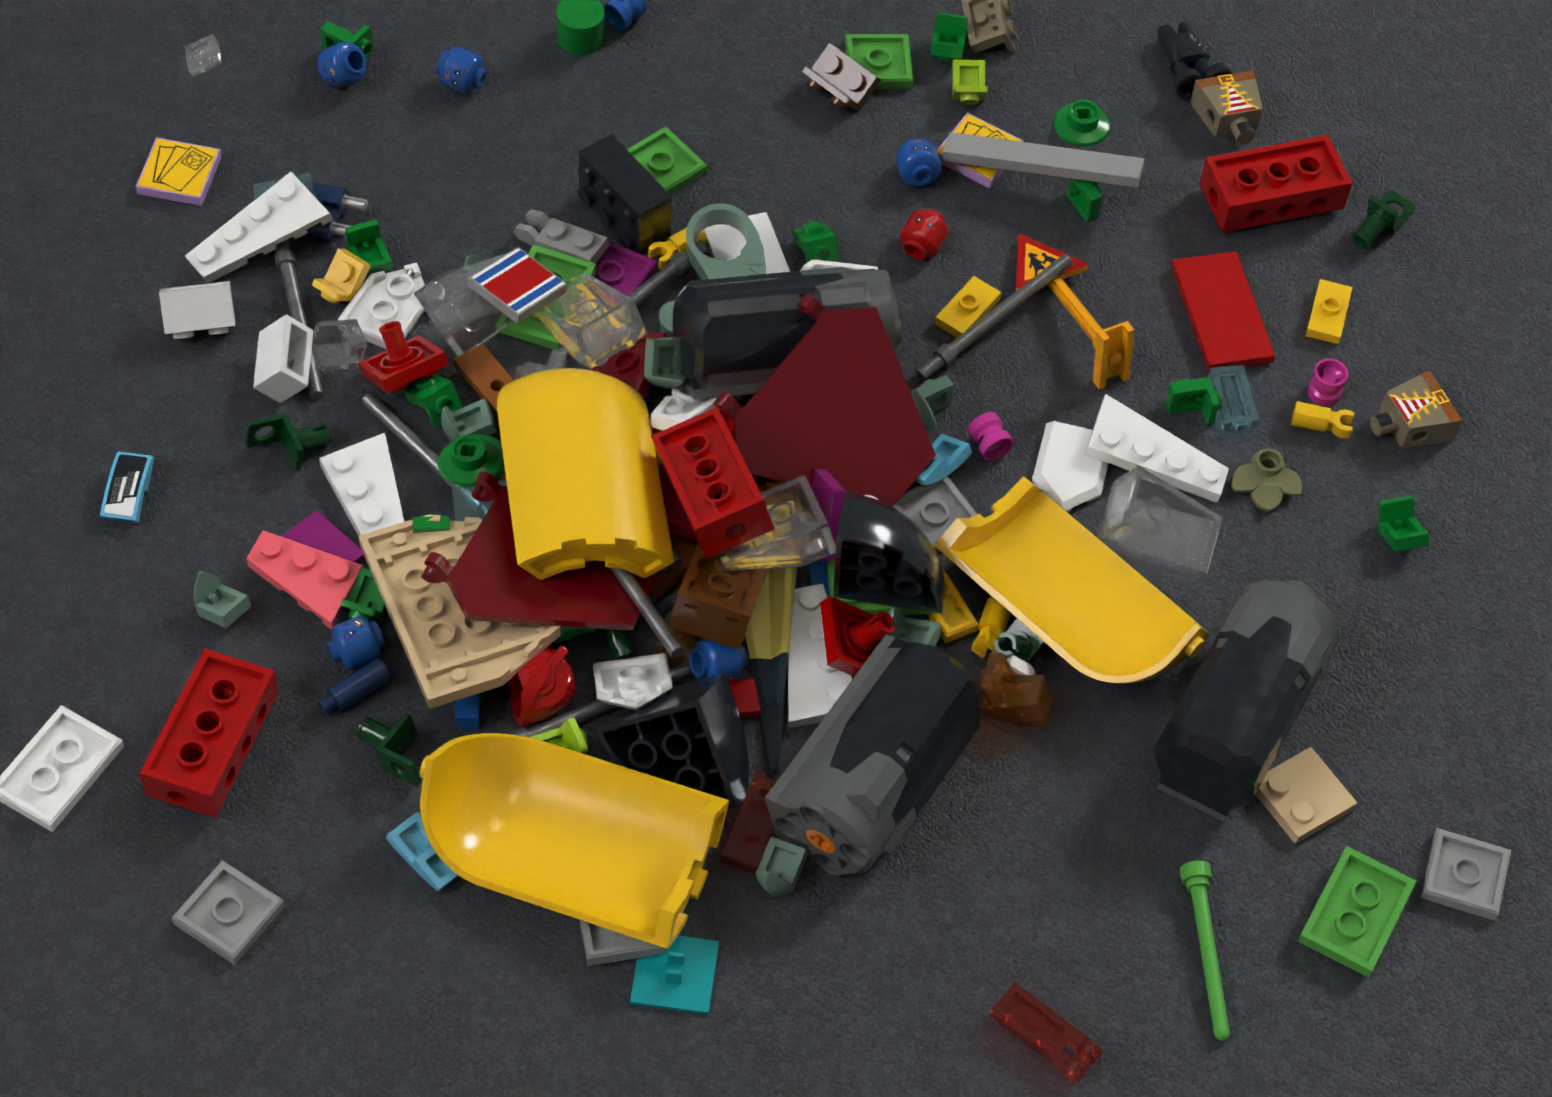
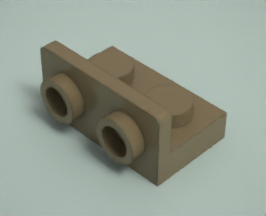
(989, 24)

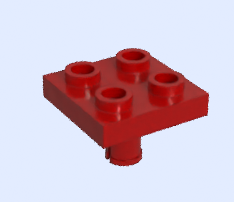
(402, 360)
(851, 634)

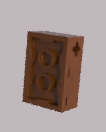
(716, 601)

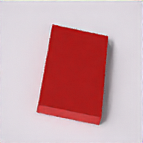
(1222, 310)

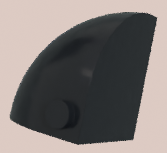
(885, 558)
(685, 738)

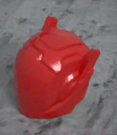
(541, 687)

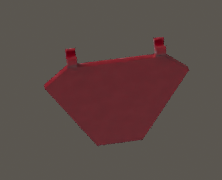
(835, 408)
(497, 589)

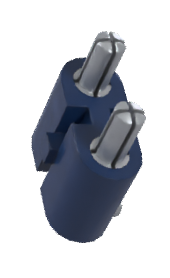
(336, 202)

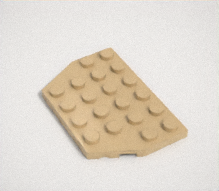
(444, 648)

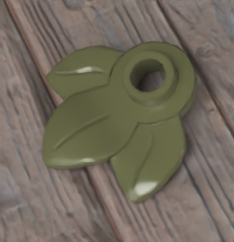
(1264, 483)

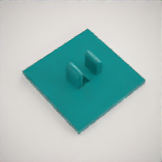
(679, 978)

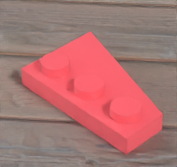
(305, 573)

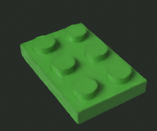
(565, 268)
(1357, 911)

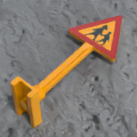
(1111, 345)

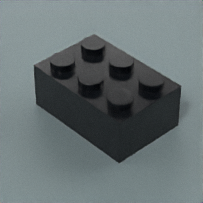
(624, 195)

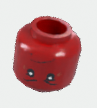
(924, 234)

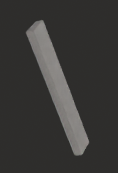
(1043, 159)

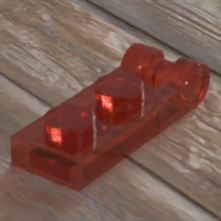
(751, 828)
(1045, 1032)

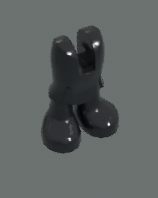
(1187, 58)

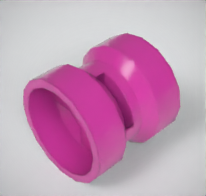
(1327, 382)
(990, 436)

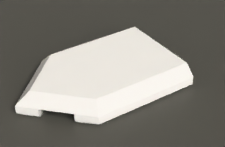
(386, 299)
(1065, 469)
(633, 680)

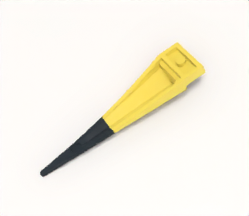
(768, 650)

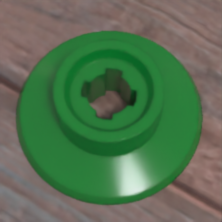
(1082, 123)
(466, 458)

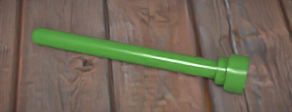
(1196, 879)

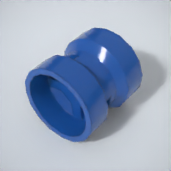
(621, 12)

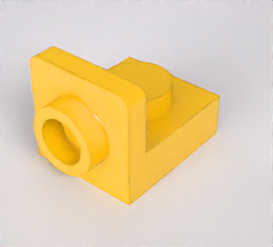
(343, 277)

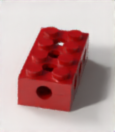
(1275, 183)
(704, 445)
(209, 733)

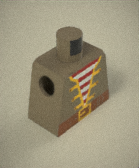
(1229, 105)
(1417, 413)

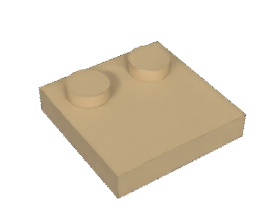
(1304, 795)

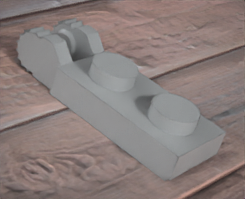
(561, 237)

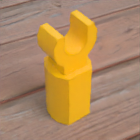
(673, 245)
(1322, 419)
(991, 624)

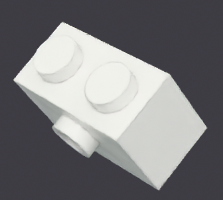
(197, 308)
(283, 359)

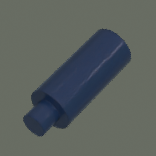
(355, 687)

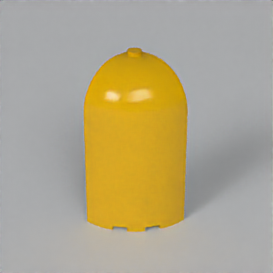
(581, 474)
(1072, 589)
(570, 831)

